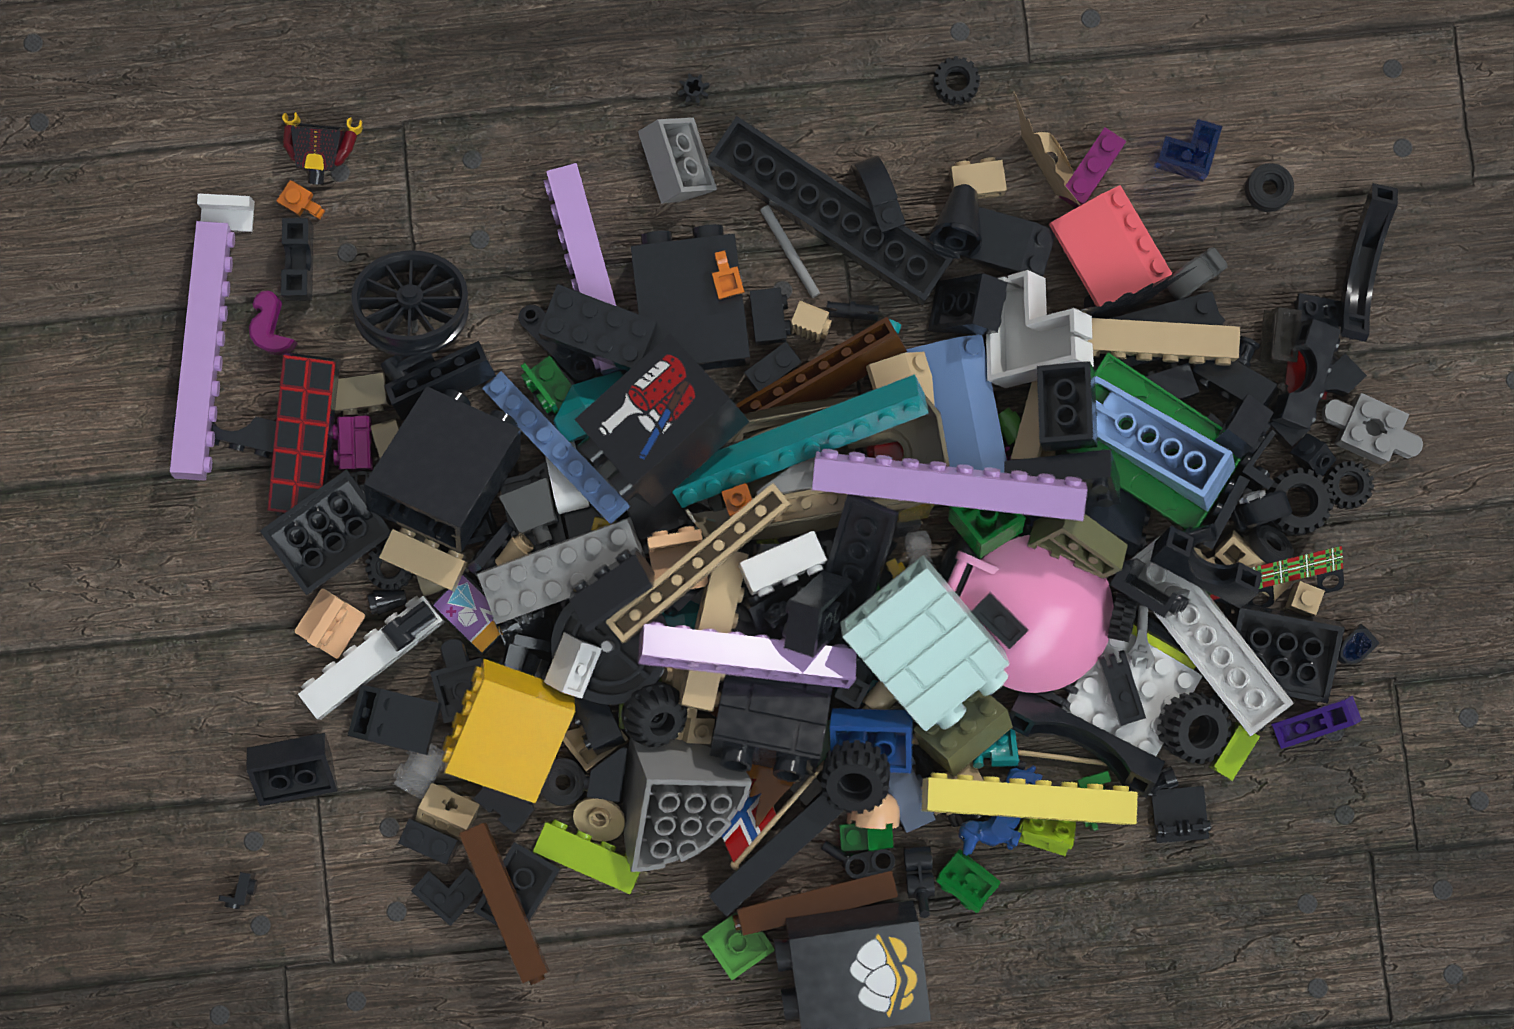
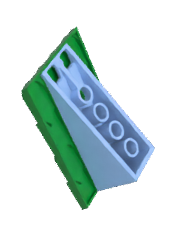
(1159, 445)

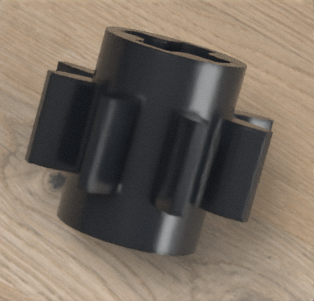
(691, 82)

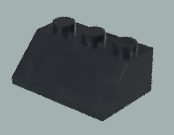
(611, 588)
(291, 769)

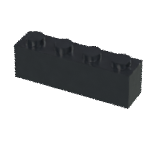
(455, 371)

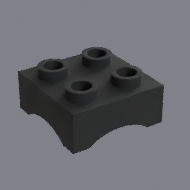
(664, 517)

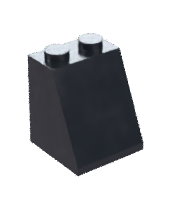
(1123, 520)

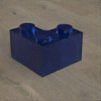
(1193, 157)

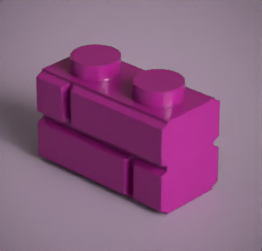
(354, 443)

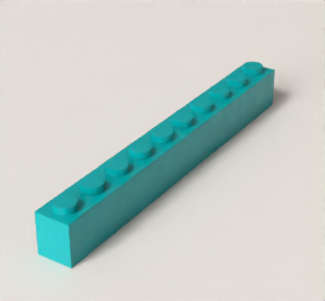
(803, 438)

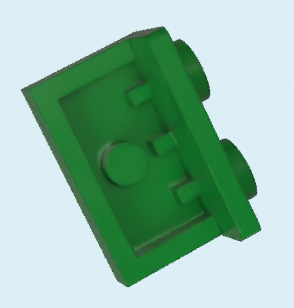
(967, 881)

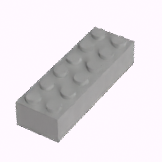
(552, 571)

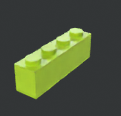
(586, 856)

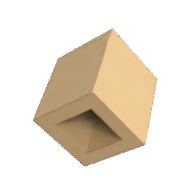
(1304, 599)

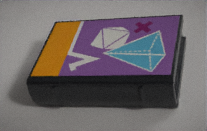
(469, 613)

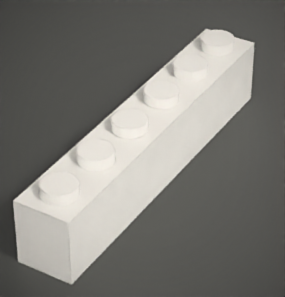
(359, 666)

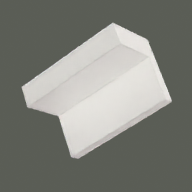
(230, 209)
(572, 665)

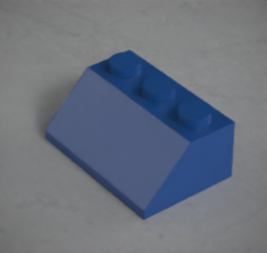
(882, 728)

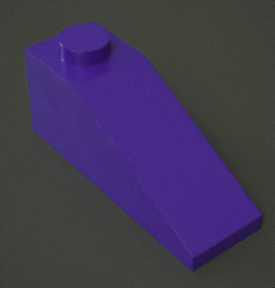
(1317, 722)

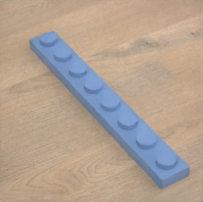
(556, 448)

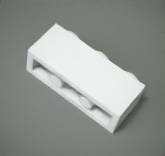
(783, 564)

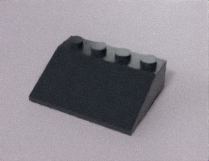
(326, 532)
(1294, 648)

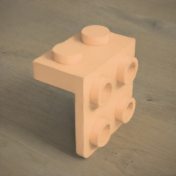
(669, 548)

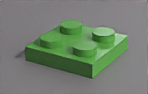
(735, 951)

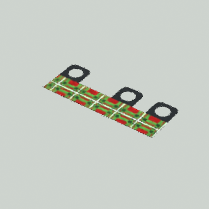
(1319, 563)

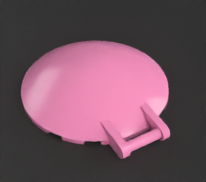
(1056, 601)

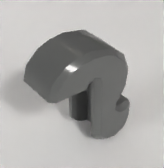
(1208, 267)

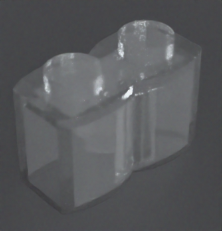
(917, 545)

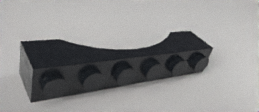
(1130, 764)

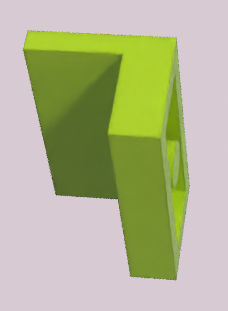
(1235, 753)

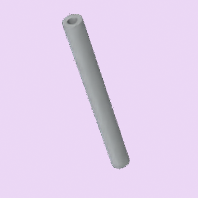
(790, 251)

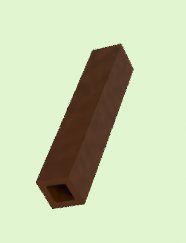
(824, 899)
(504, 903)

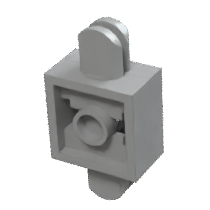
(1371, 429)

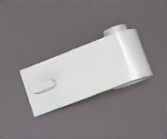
(565, 494)

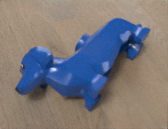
(997, 828)

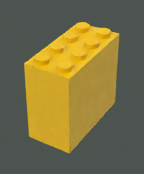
(507, 731)

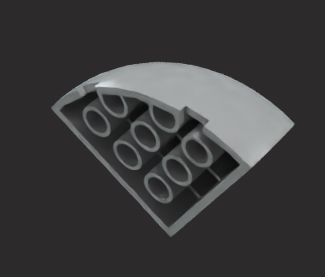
(676, 802)

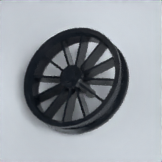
(410, 303)

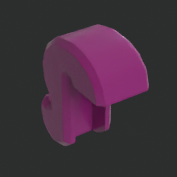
(264, 324)

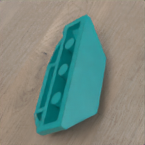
(577, 400)

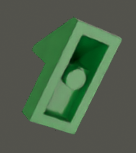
(859, 838)

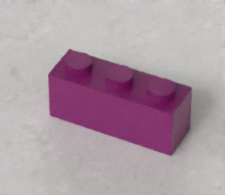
(1094, 166)

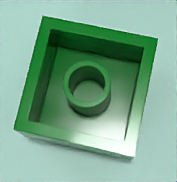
(985, 528)

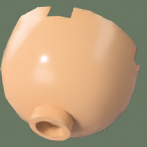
(885, 814)

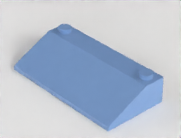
(965, 402)

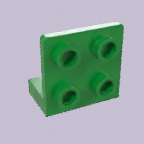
(548, 382)

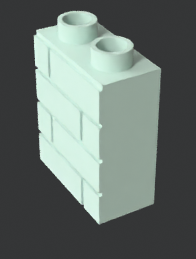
(926, 646)

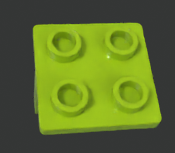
(1048, 834)

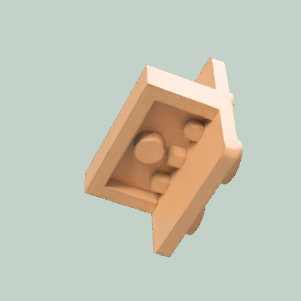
(330, 623)

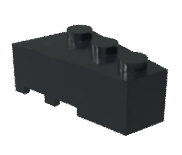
(1176, 380)

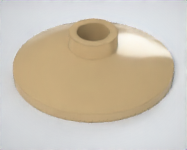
(599, 819)

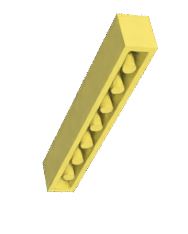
(1029, 801)

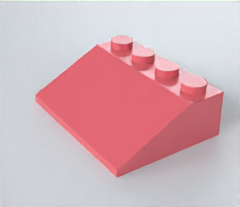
(1110, 247)

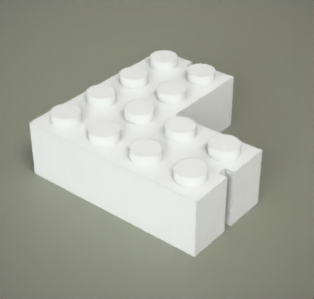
(1031, 336)

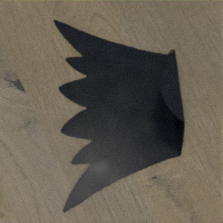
(1127, 300)

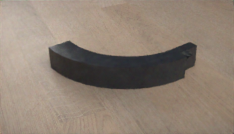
(1364, 260)

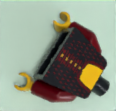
(318, 146)

